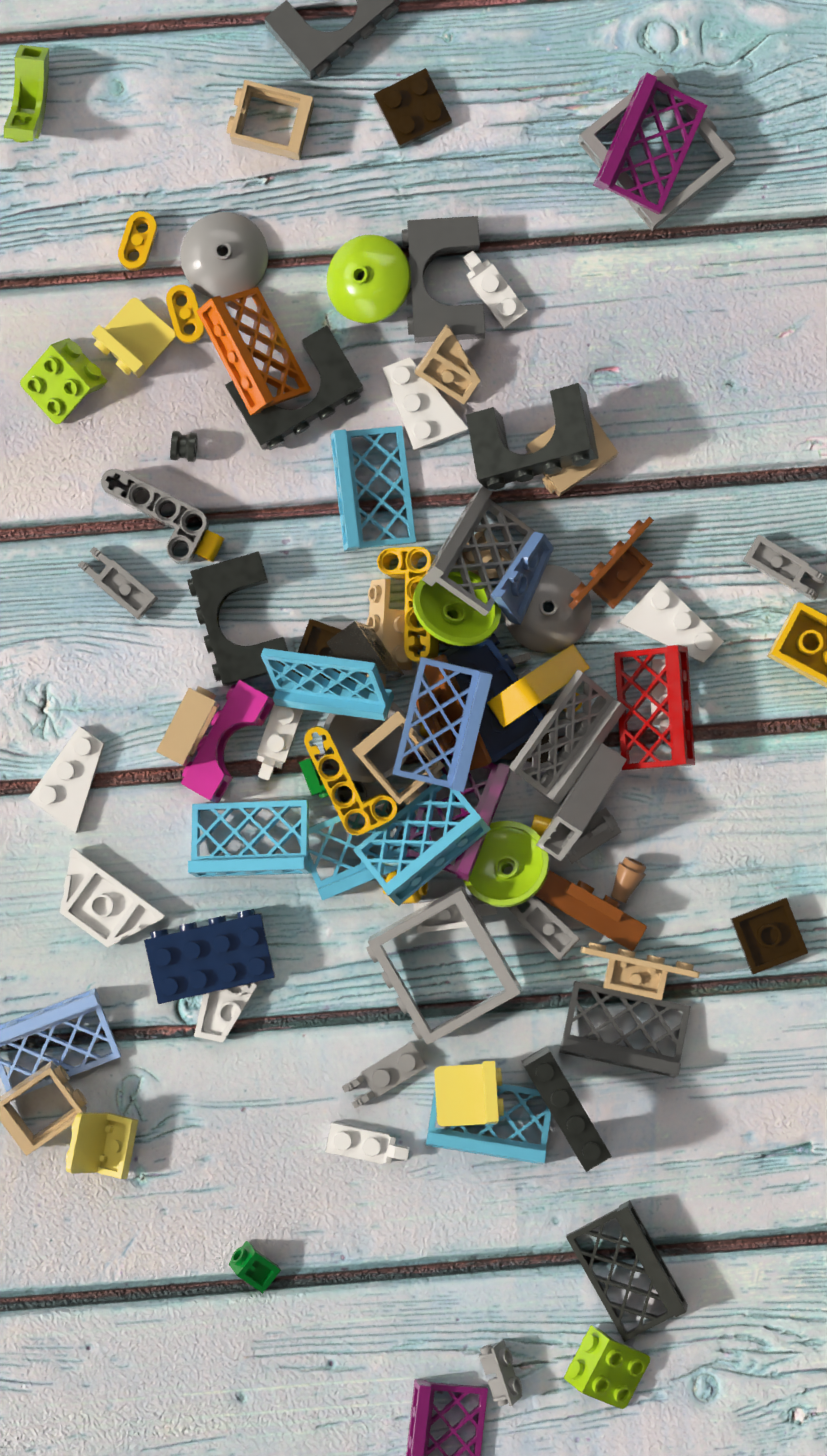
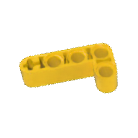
(408, 570)
(537, 685)
(342, 778)

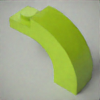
(29, 94)

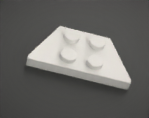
(103, 903)

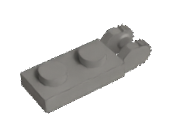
(782, 566)
(120, 585)
(546, 928)
(387, 1073)

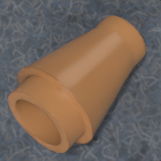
(628, 877)

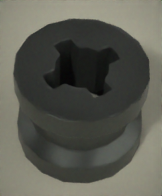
(183, 446)
(344, 793)

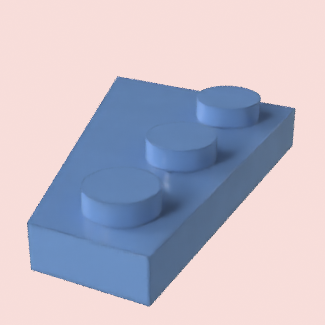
(522, 578)

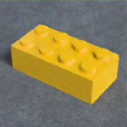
(803, 643)

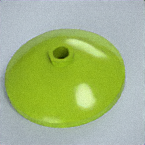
(383, 285)
(467, 627)
(508, 846)

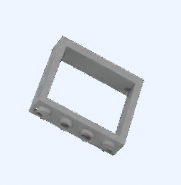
(706, 129)
(485, 940)

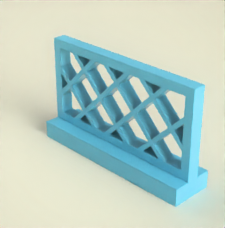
(347, 488)
(334, 696)
(434, 858)
(250, 864)
(355, 874)
(493, 1145)

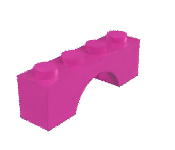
(208, 771)

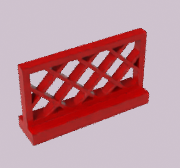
(678, 703)

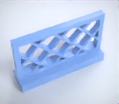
(48, 1018)

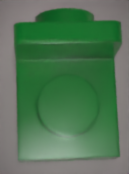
(313, 779)
(253, 1267)

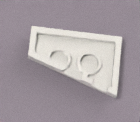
(421, 406)
(671, 622)
(68, 780)
(221, 1010)

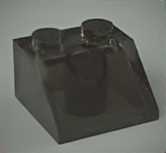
(363, 644)

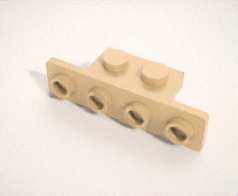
(387, 623)
(637, 975)

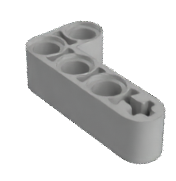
(153, 509)

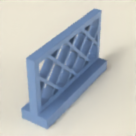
(468, 728)

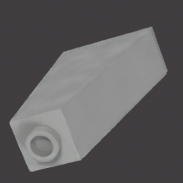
(581, 802)

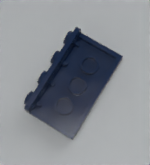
(487, 657)
(209, 956)

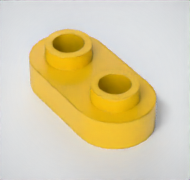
(137, 242)
(184, 315)

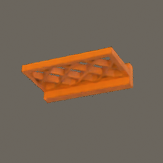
(239, 356)

